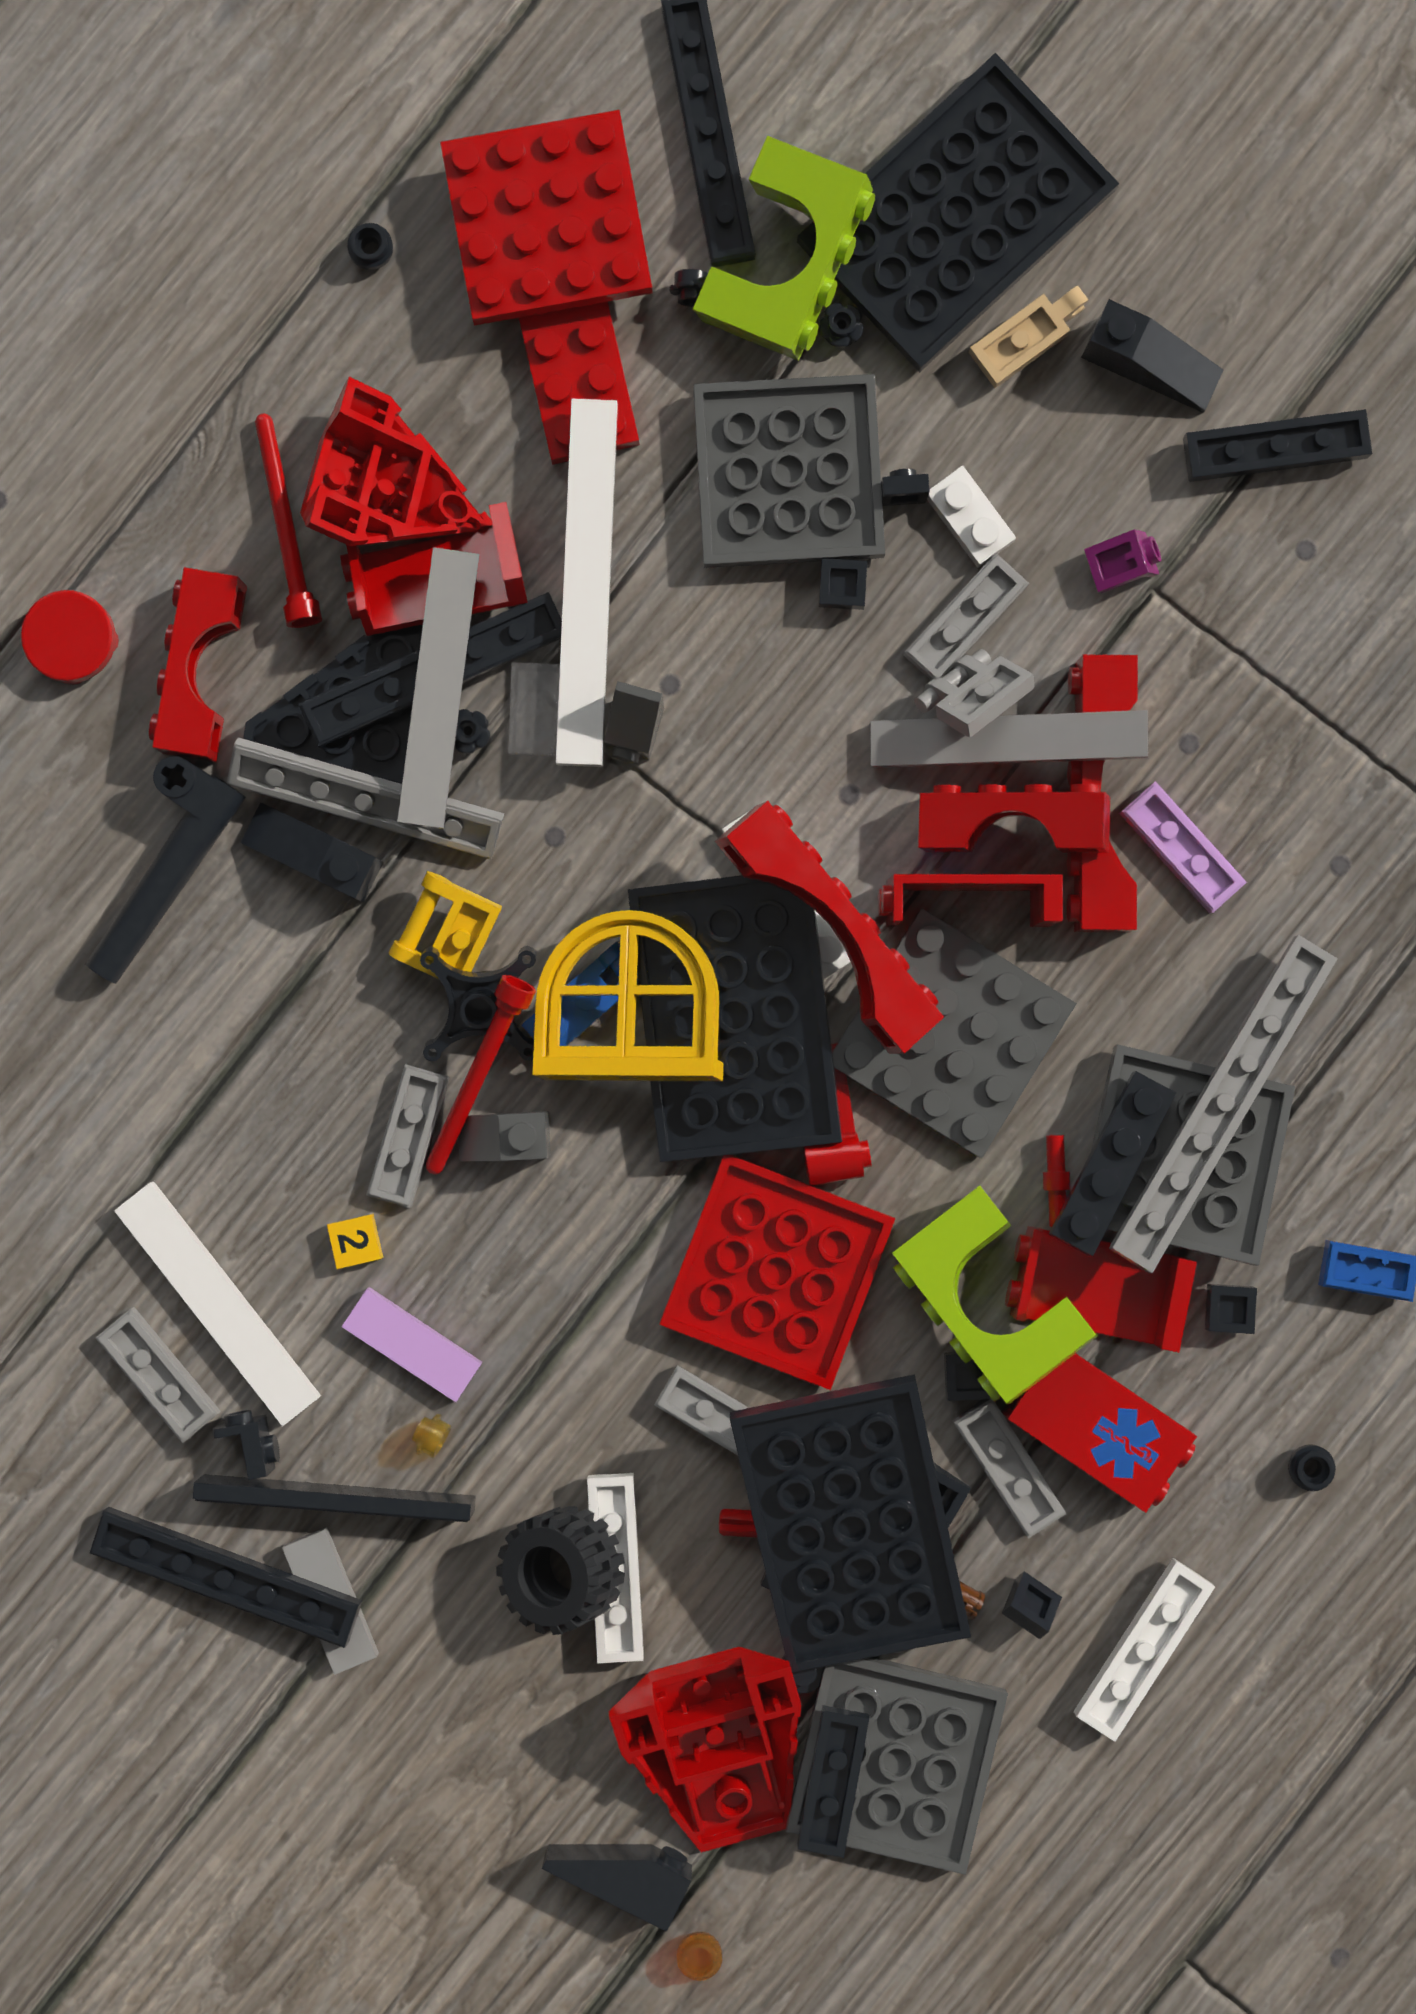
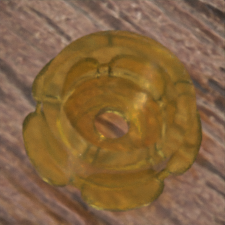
(431, 1435)

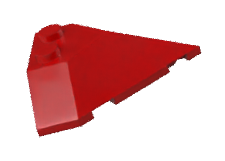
(380, 479)

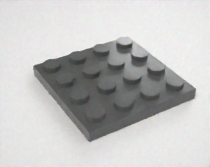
(789, 470)
(979, 1055)
(1237, 1198)
(920, 1761)

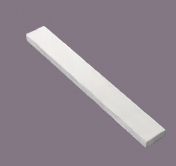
(586, 582)

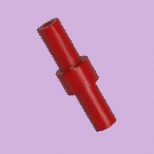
(1056, 1178)

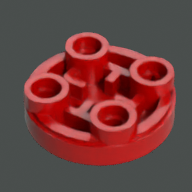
(68, 636)

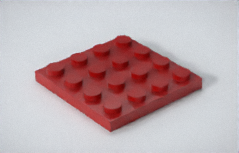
(546, 217)
(777, 1271)

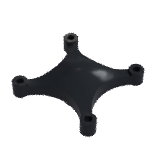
(473, 1002)

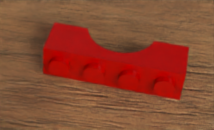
(206, 608)
(957, 819)

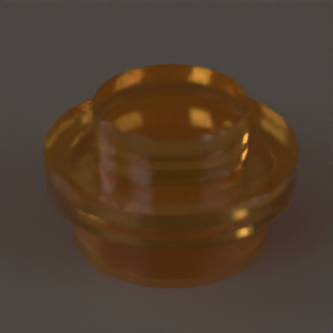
(699, 1956)

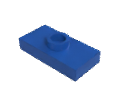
(1368, 1270)

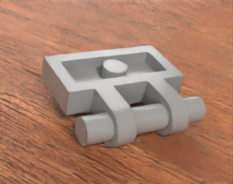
(975, 691)

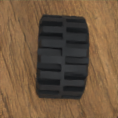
(530, 1579)

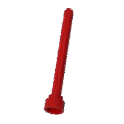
(301, 607)
(512, 997)

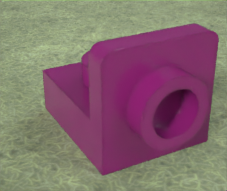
(1123, 559)

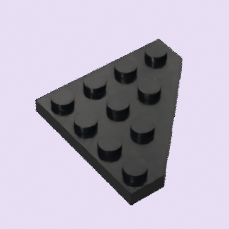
(371, 750)

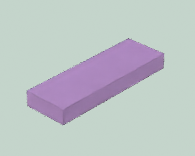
(1182, 847)
(412, 1344)

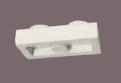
(970, 516)

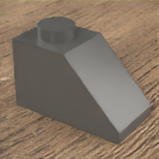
(633, 722)
(505, 1137)

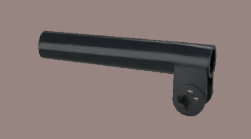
(209, 810)

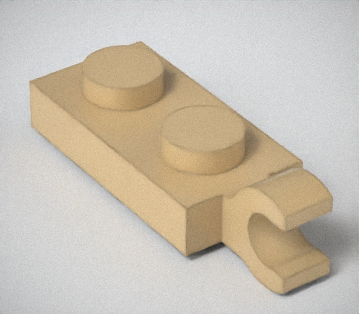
(1026, 336)

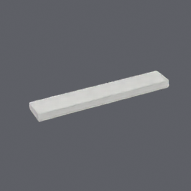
(217, 1303)

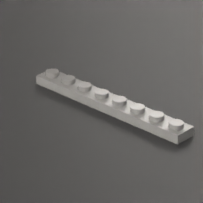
(1223, 1104)

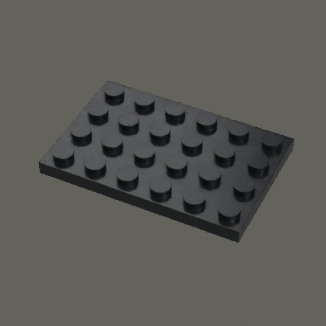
(966, 211)
(771, 1020)
(850, 1523)

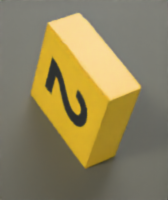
(355, 1241)

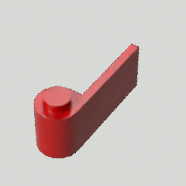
(839, 1160)

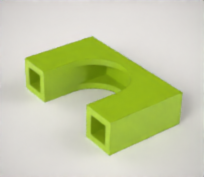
(786, 313)
(934, 1264)

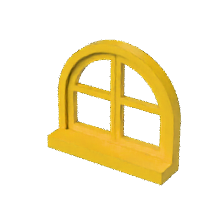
(625, 1060)

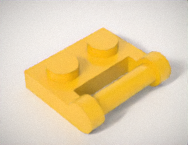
(461, 933)

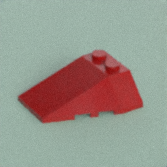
(715, 1743)

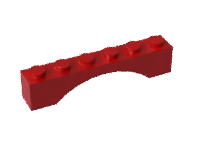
(1102, 887)
(890, 999)

